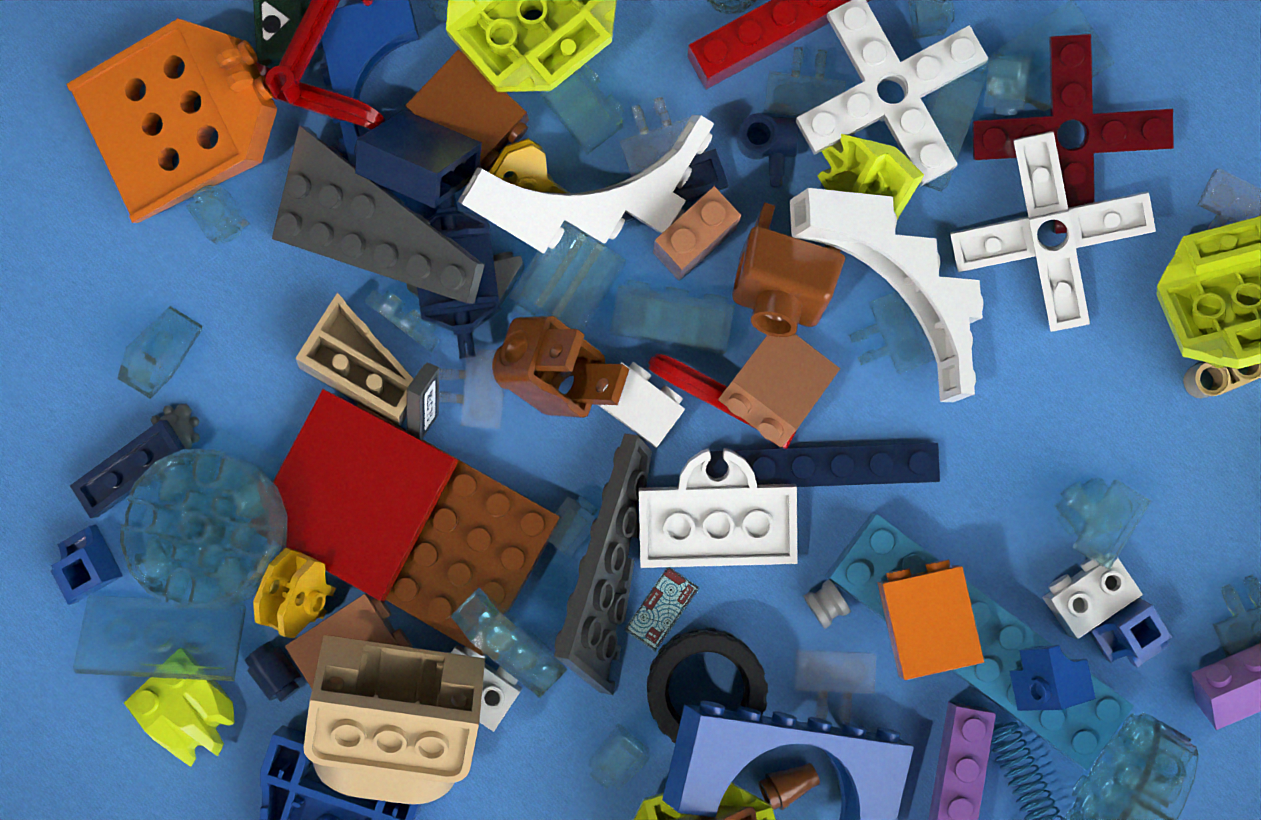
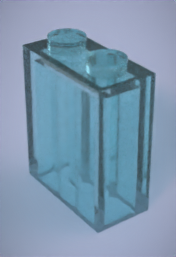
(568, 279)

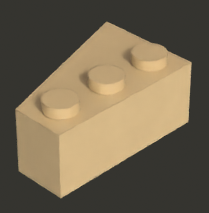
(355, 362)

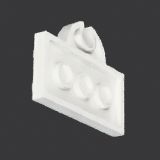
(718, 518)

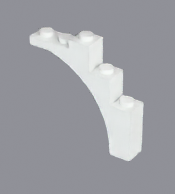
(645, 196)
(910, 264)

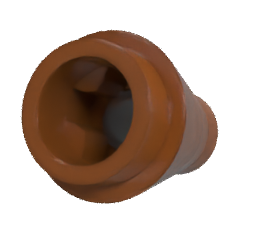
(788, 785)

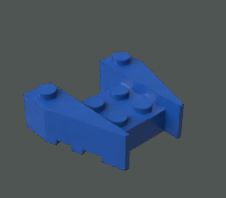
(293, 797)

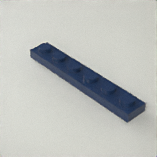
(838, 465)

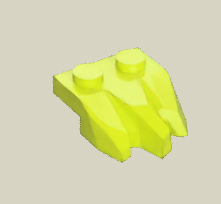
(870, 169)
(182, 714)

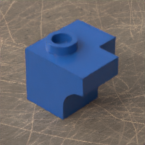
(84, 565)
(1132, 633)
(1050, 680)

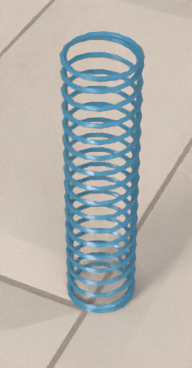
(1000, 736)

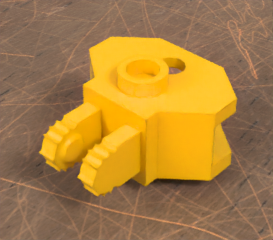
(529, 167)
(291, 593)

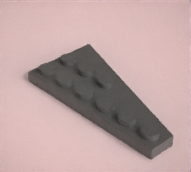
(366, 225)
(605, 572)

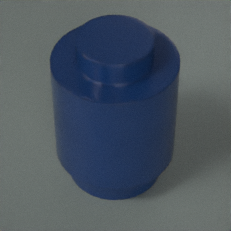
(273, 672)

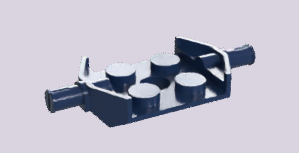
(451, 314)

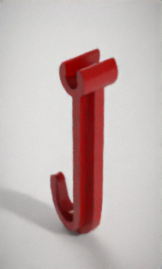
(301, 49)
(332, 104)
(694, 383)

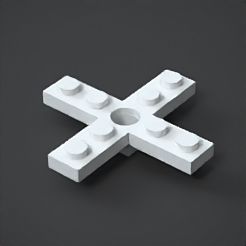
(916, 75)
(1045, 201)

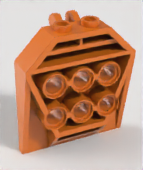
(124, 126)

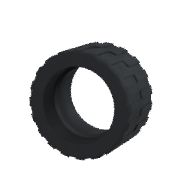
(695, 642)

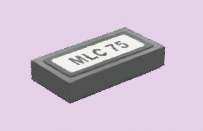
(423, 401)

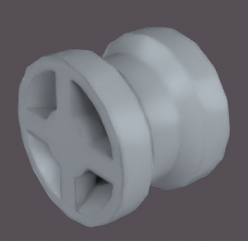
(827, 603)

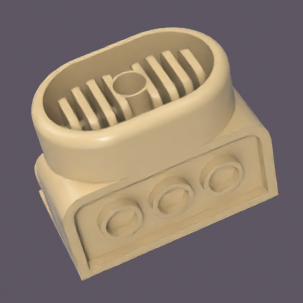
(392, 719)

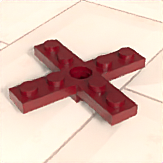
(1072, 100)

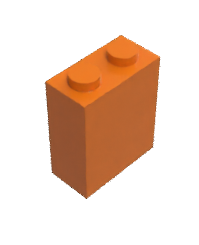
(930, 620)

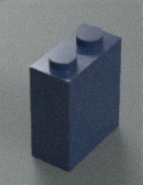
(417, 158)

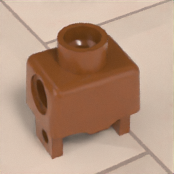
(784, 278)
(545, 352)

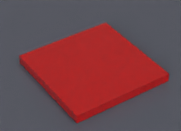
(359, 493)

